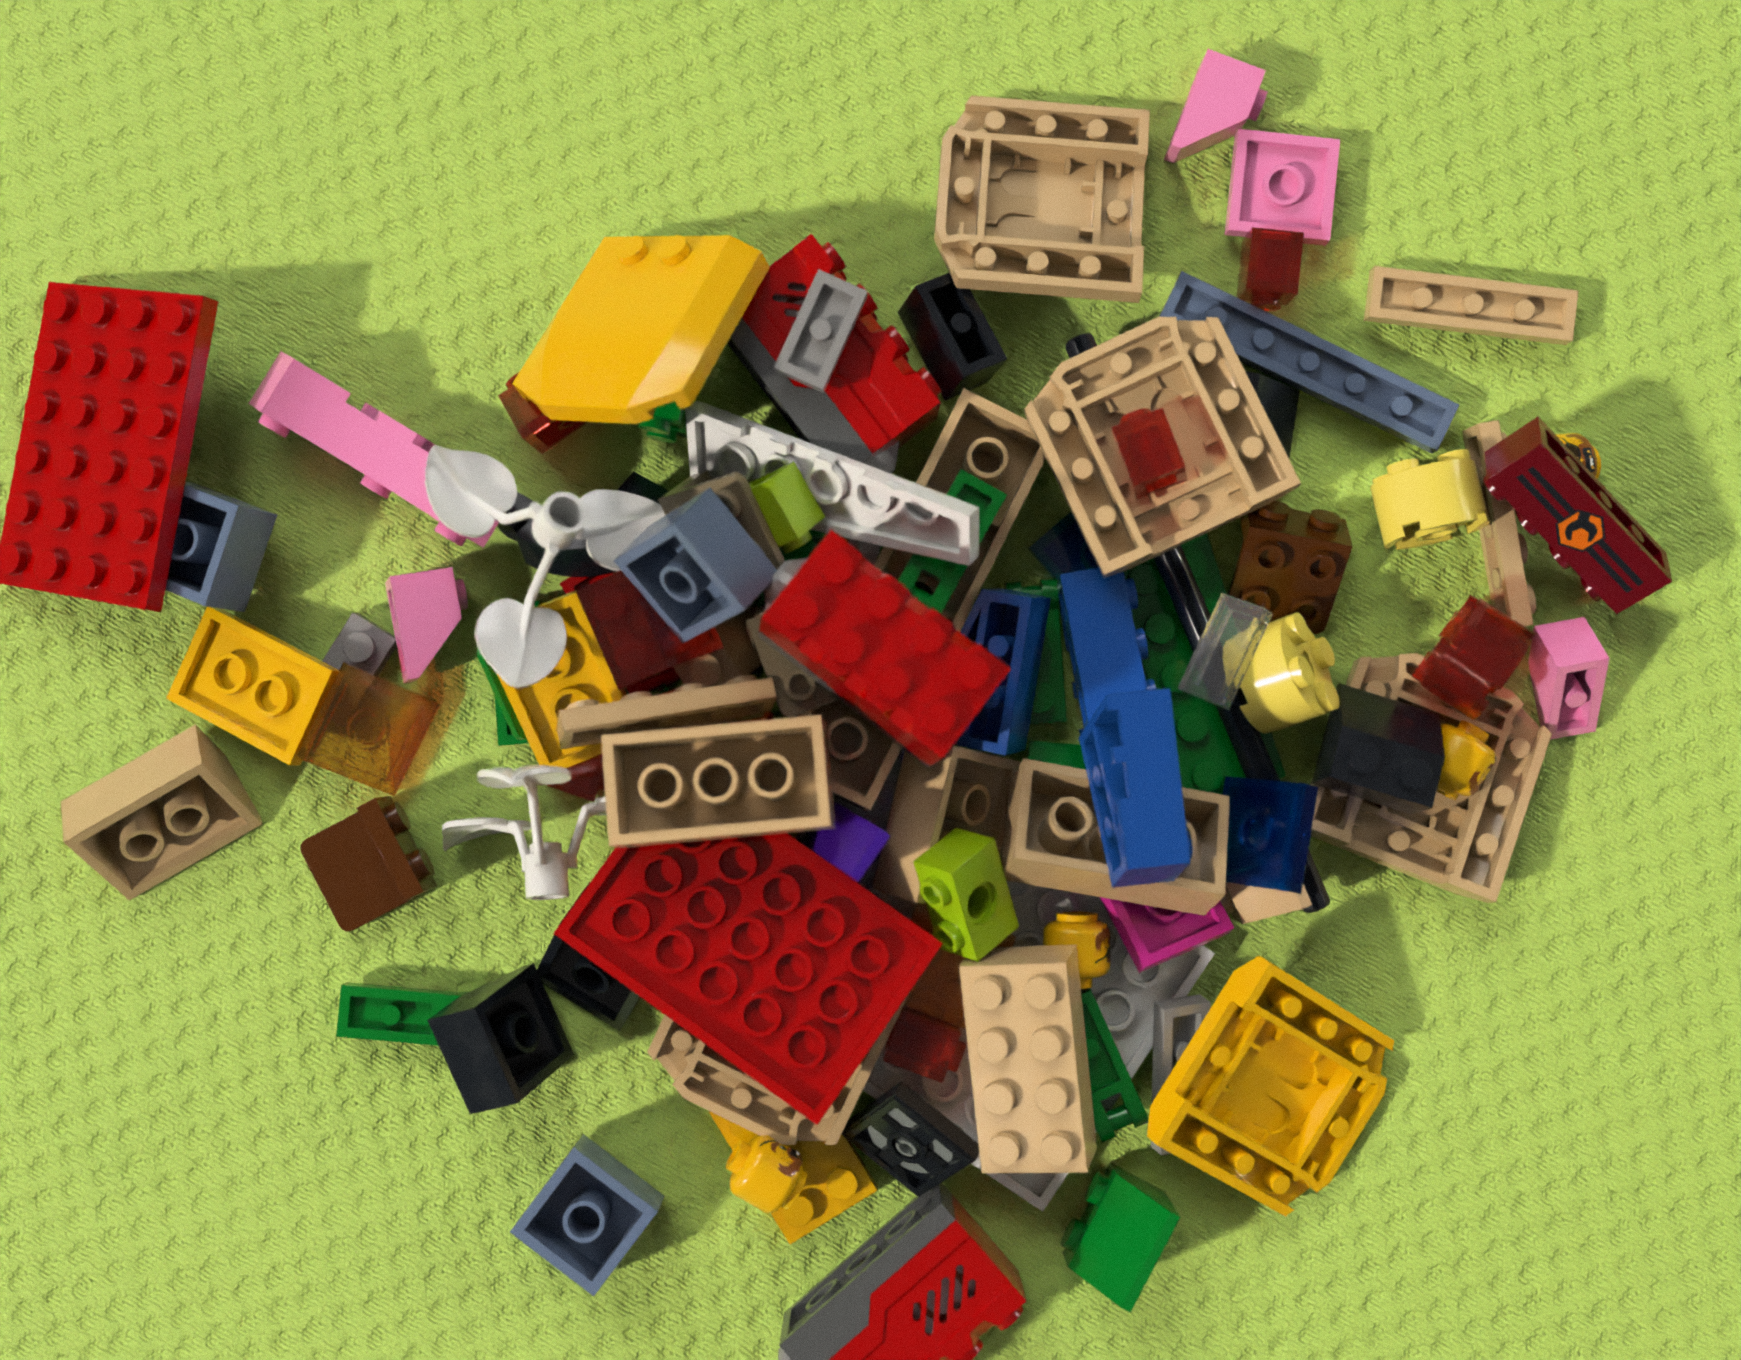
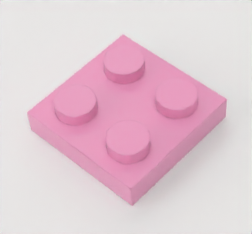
(1282, 184)

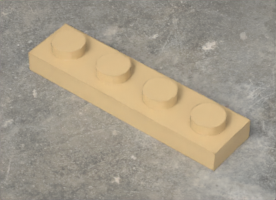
(1471, 305)
(1501, 544)
(686, 707)

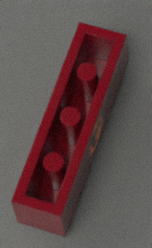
(1575, 516)

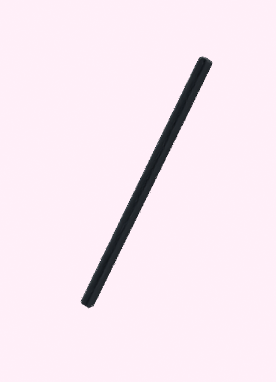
(1194, 618)

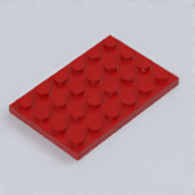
(106, 443)
(755, 955)

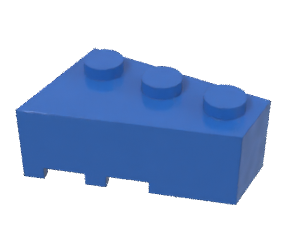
(1013, 630)
(1101, 637)
(1137, 787)

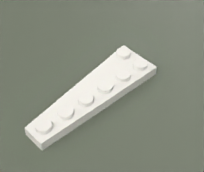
(853, 496)

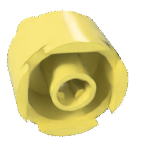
(1429, 501)
(1288, 677)

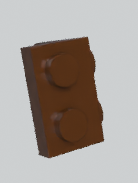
(1292, 562)
(368, 863)

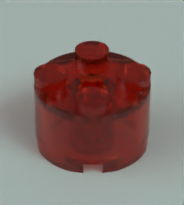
(1473, 656)

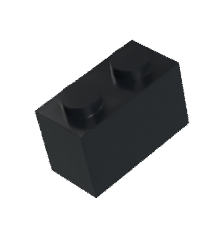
(951, 335)

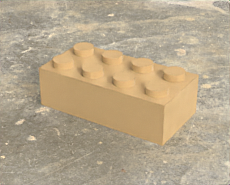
(718, 781)
(1058, 845)
(1029, 1060)

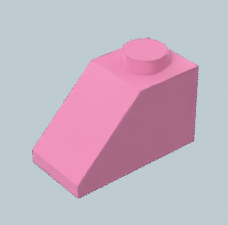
(1218, 104)
(423, 615)
(1567, 676)

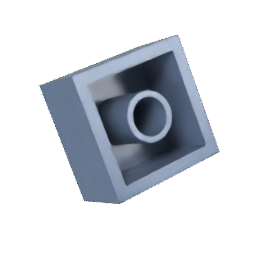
(217, 548)
(696, 566)
(588, 1215)

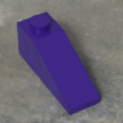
(850, 845)

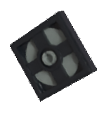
(911, 1139)

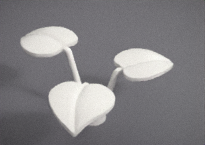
(473, 492)
(542, 862)

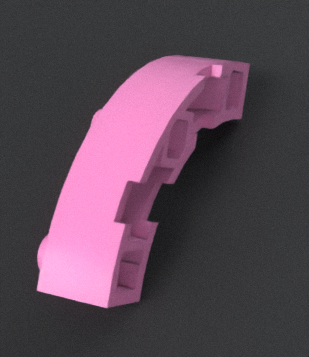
(366, 439)

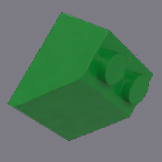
(1119, 1234)

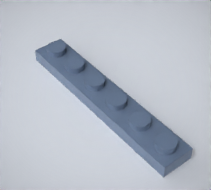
(1317, 365)

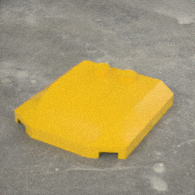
(641, 327)
(1271, 1087)

